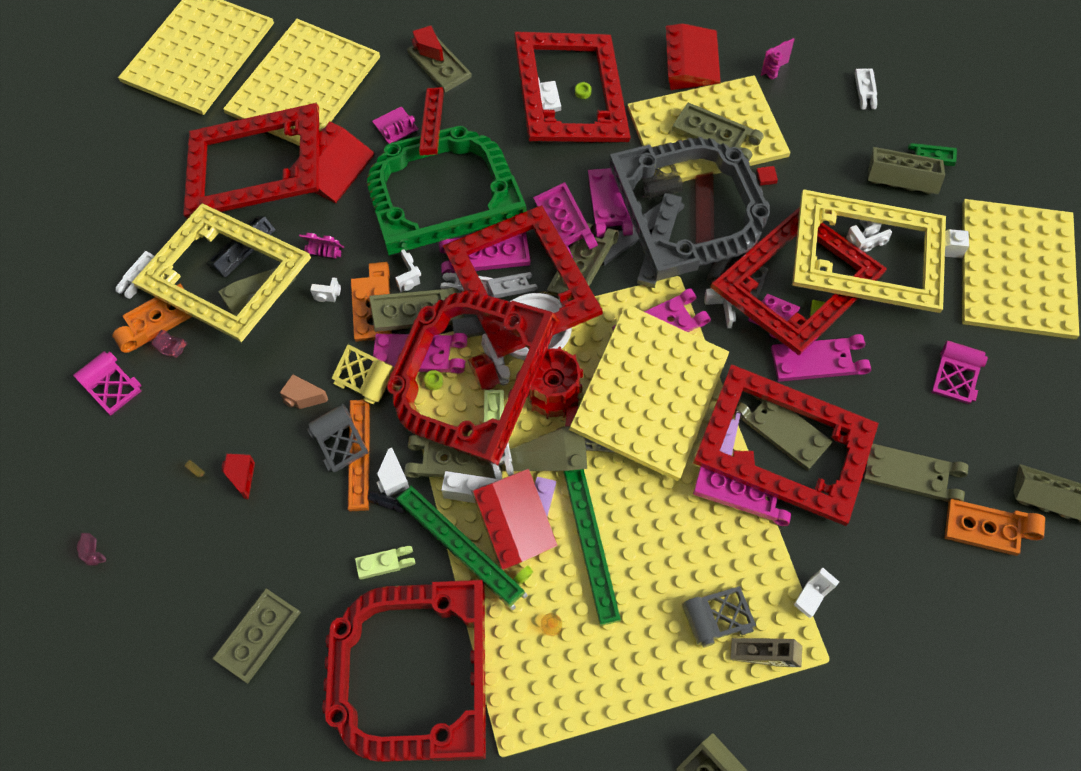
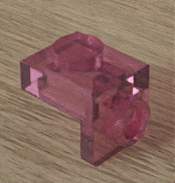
(168, 344)
(87, 548)

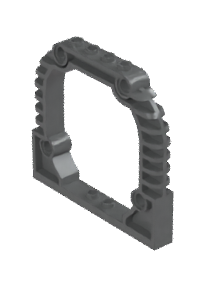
(667, 257)

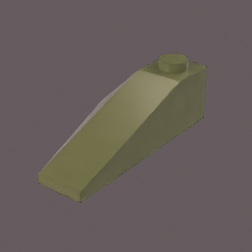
(240, 292)
(551, 452)

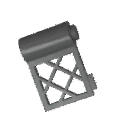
(328, 426)
(705, 625)

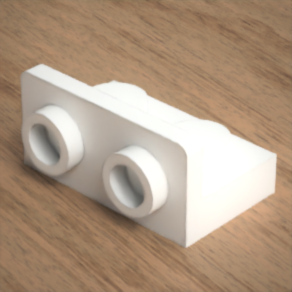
(549, 96)

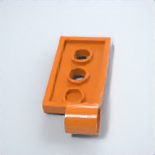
(376, 284)
(143, 327)
(1007, 527)

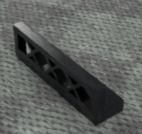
(235, 252)

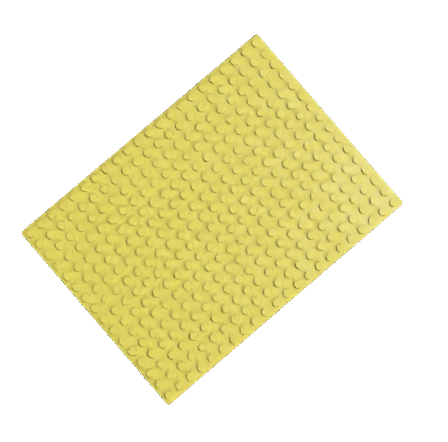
(658, 553)

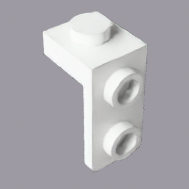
(866, 244)
(410, 279)
(713, 297)
(814, 592)

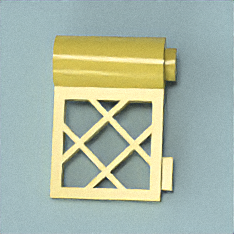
(374, 382)

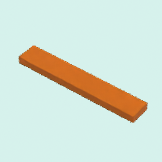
(359, 470)

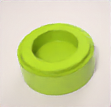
(583, 90)
(433, 380)
(523, 575)

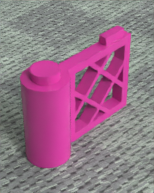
(959, 357)
(100, 369)

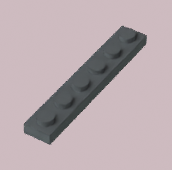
(663, 229)

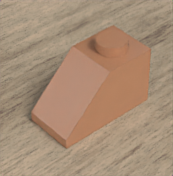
(302, 393)

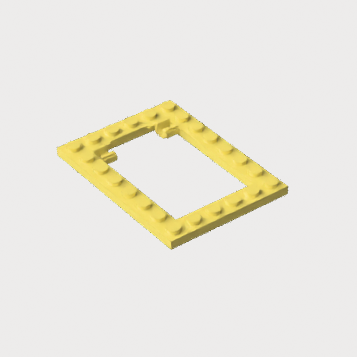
(207, 222)
(807, 267)

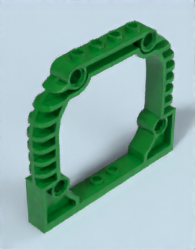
(405, 235)

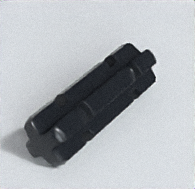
(385, 501)

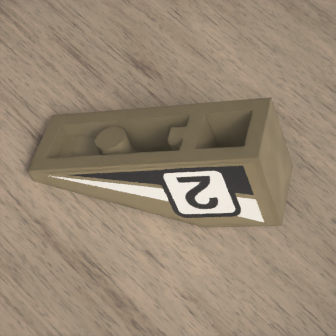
(767, 651)

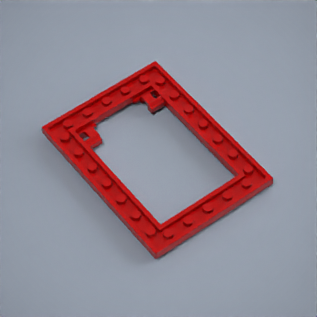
(541, 129)
(294, 183)
(572, 313)
(790, 333)
(859, 440)

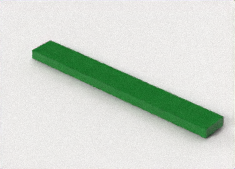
(461, 546)
(592, 547)

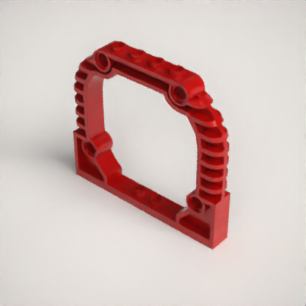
(491, 437)
(465, 736)

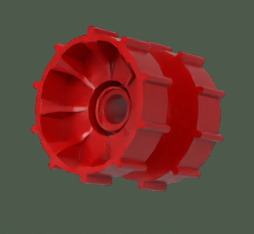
(554, 399)

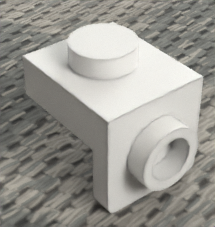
(871, 228)
(326, 293)

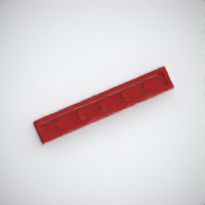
(431, 121)

